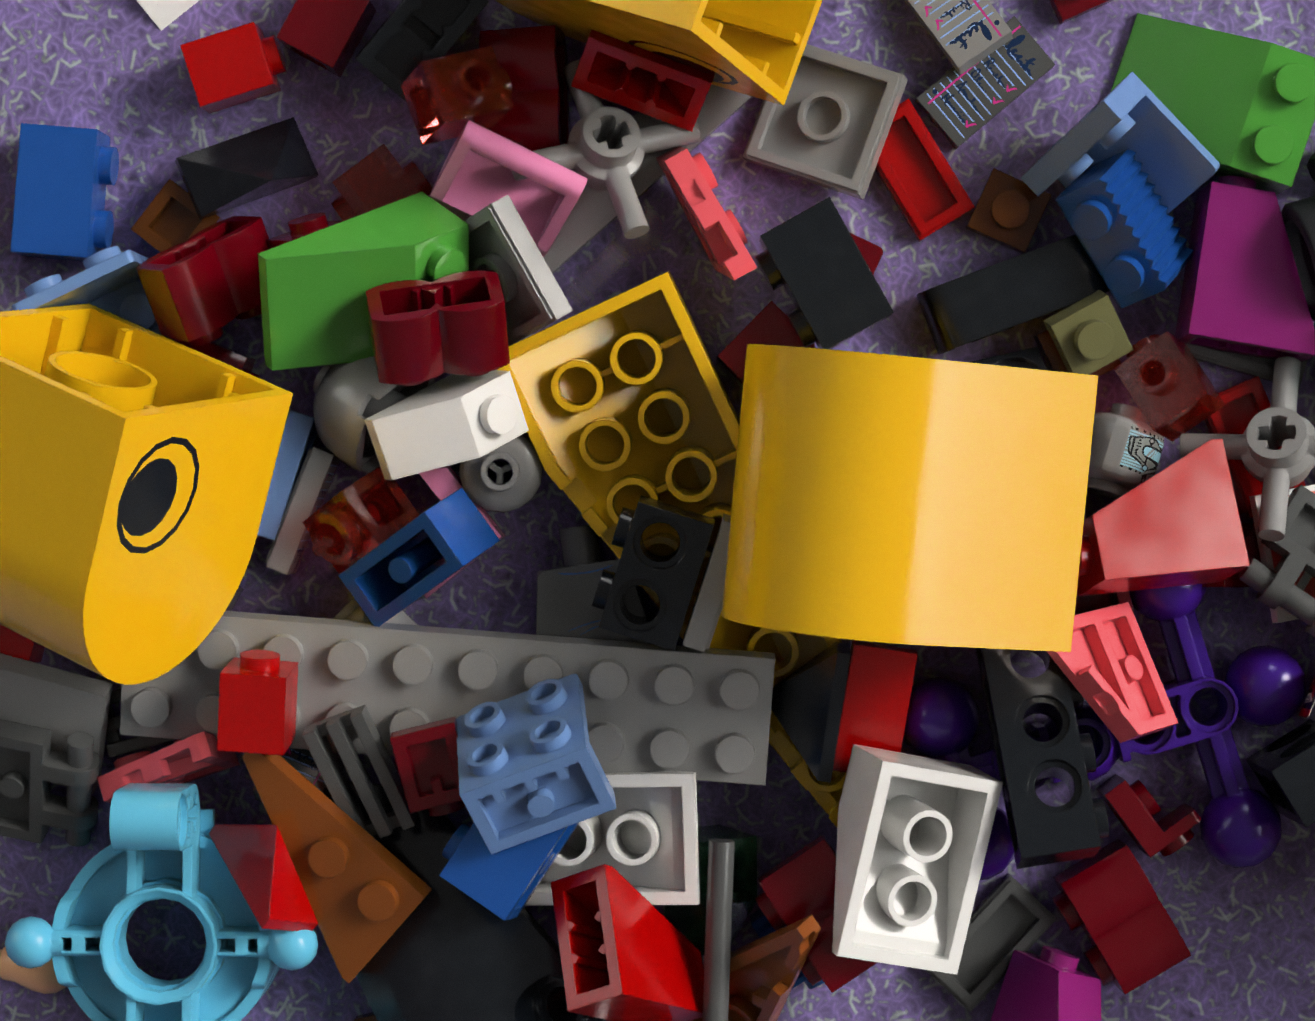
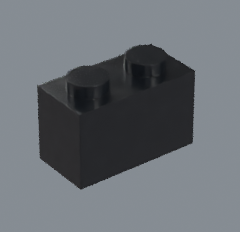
(823, 277)

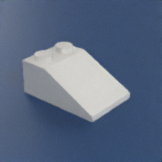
(645, 839)
(909, 857)

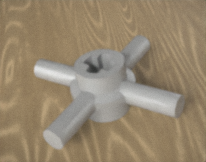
(610, 150)
(1259, 448)

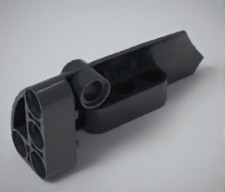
(454, 953)

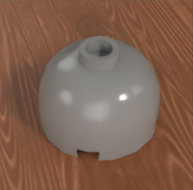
(344, 400)

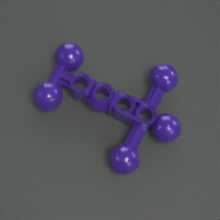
(1259, 687)

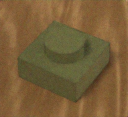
(1088, 334)

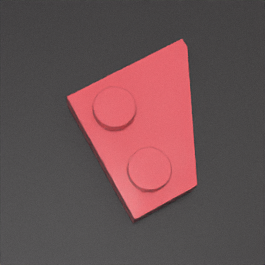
(715, 228)
(1116, 673)
(176, 763)

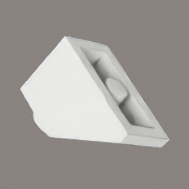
(447, 424)

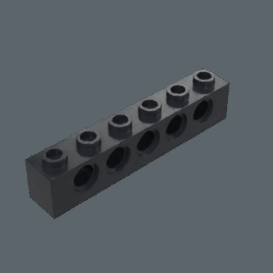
(1037, 830)

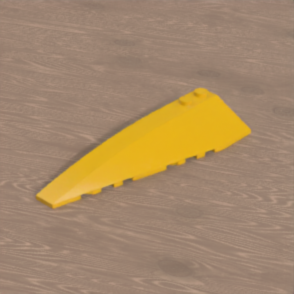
(635, 409)

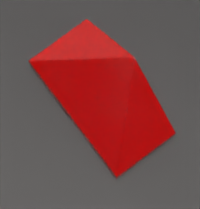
(642, 80)
(265, 875)

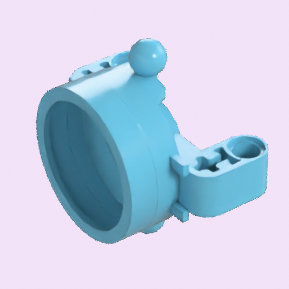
(155, 854)

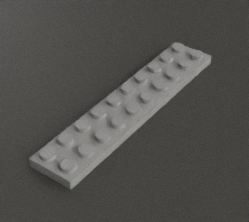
(641, 700)

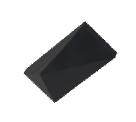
(246, 168)
(812, 705)

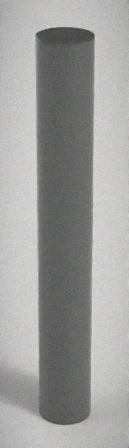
(718, 929)

